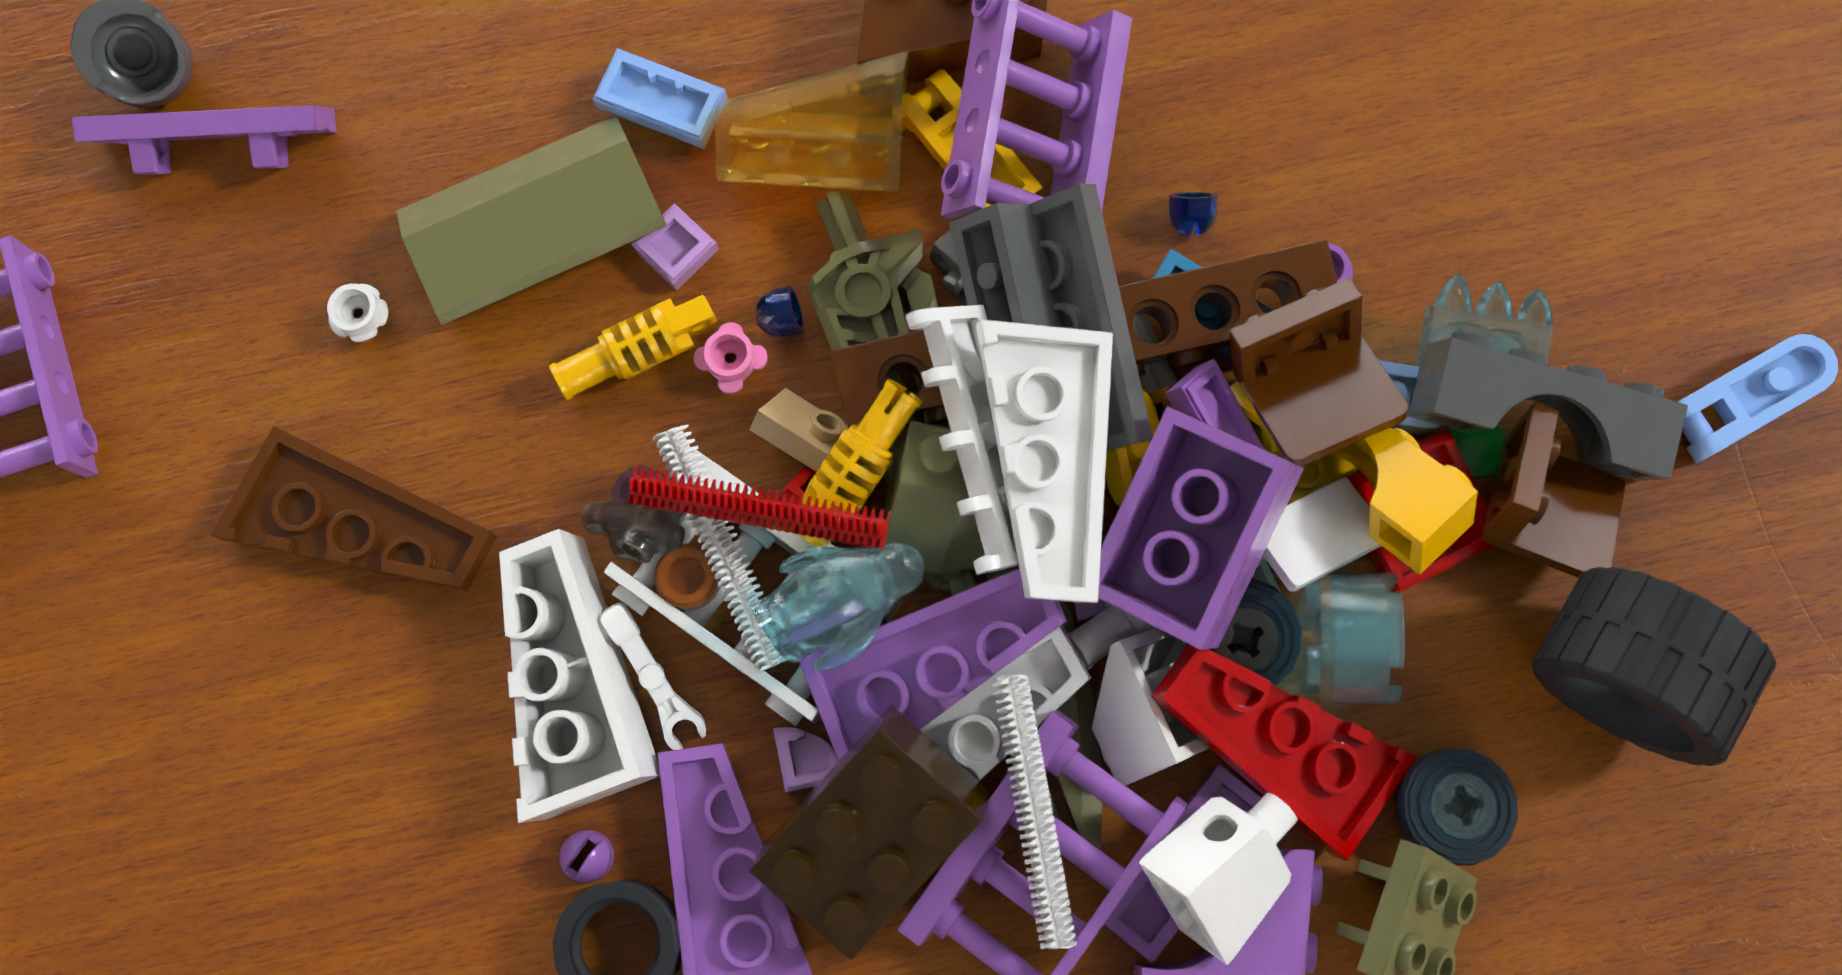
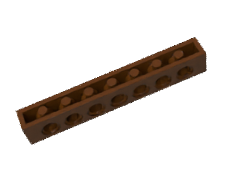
(1169, 299)

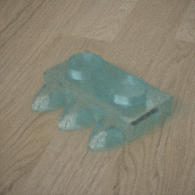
(1490, 319)

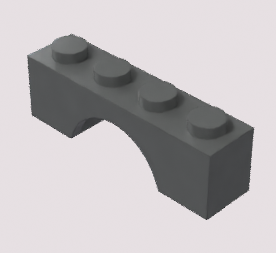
(1615, 427)

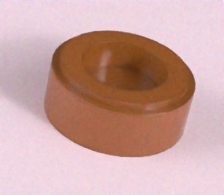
(686, 578)

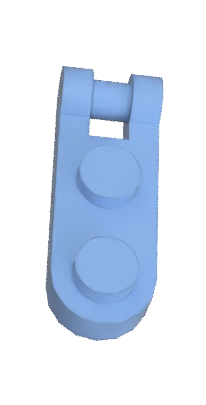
(1758, 392)

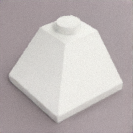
(1129, 725)

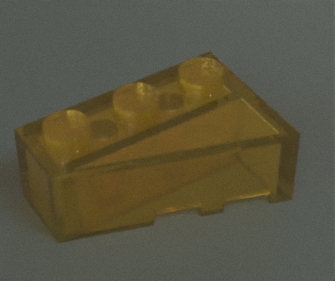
(820, 130)

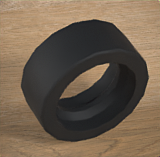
(649, 900)

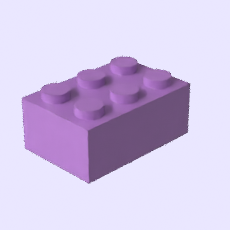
(1193, 529)

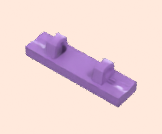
(151, 133)

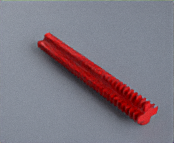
(758, 510)

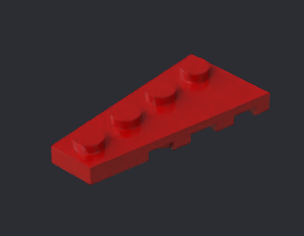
(1286, 746)

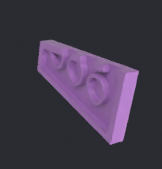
(930, 658)
(722, 911)

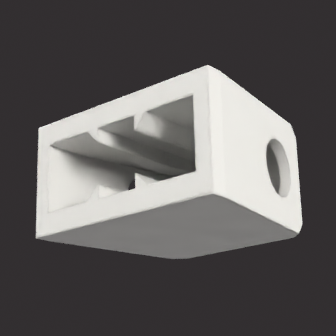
(1222, 871)

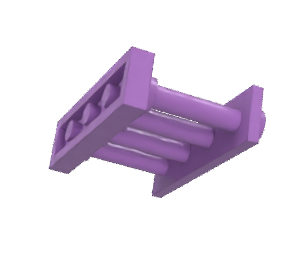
(1086, 101)
(70, 436)
(981, 860)

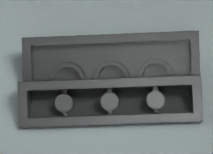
(1055, 270)

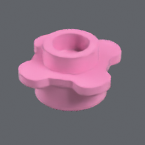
(720, 344)

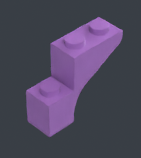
(1280, 940)

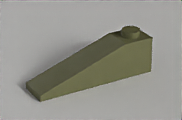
(924, 502)

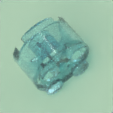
(1353, 638)

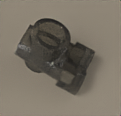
(634, 529)

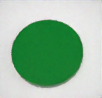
(1480, 450)

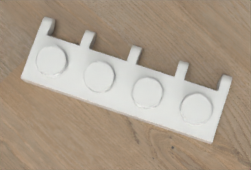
(963, 388)

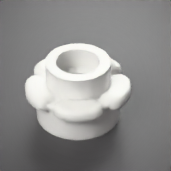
(344, 303)

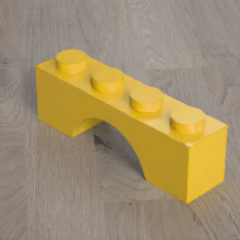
(1416, 500)

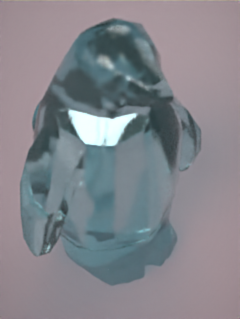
(836, 600)

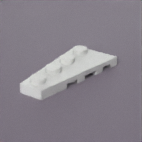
(1051, 438)
(971, 726)

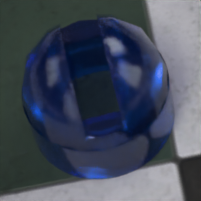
(1193, 210)
(780, 313)

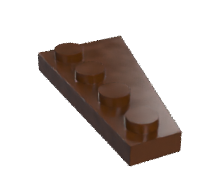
(340, 514)

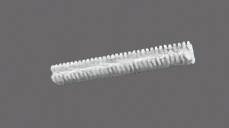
(721, 548)
(1036, 812)

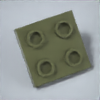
(1417, 914)

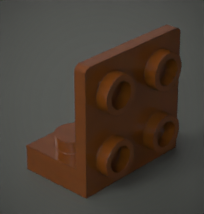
(1551, 504)

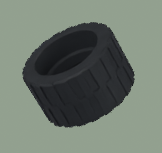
(1654, 665)

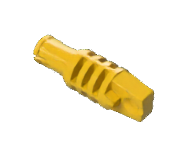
(635, 345)
(862, 453)

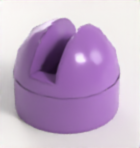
(596, 864)

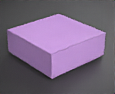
(676, 249)

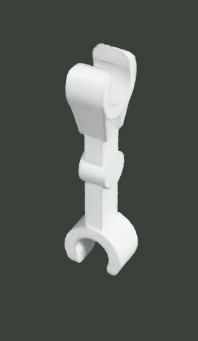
(671, 707)

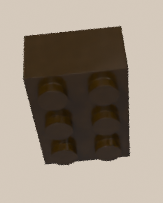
(871, 832)

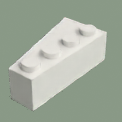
(568, 681)

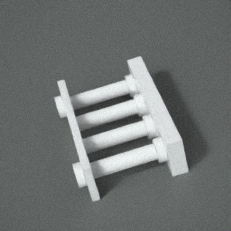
(638, 594)

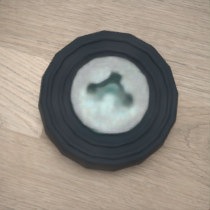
(1431, 809)

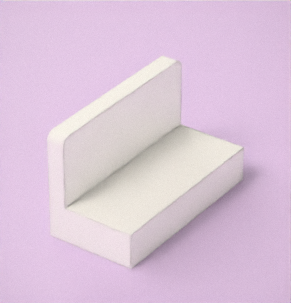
(1319, 535)

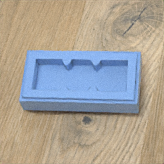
(660, 98)

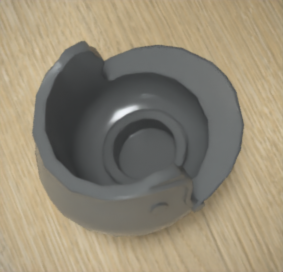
(131, 52)

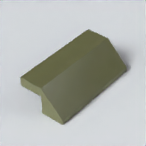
(528, 220)

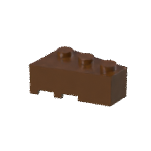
(932, 33)

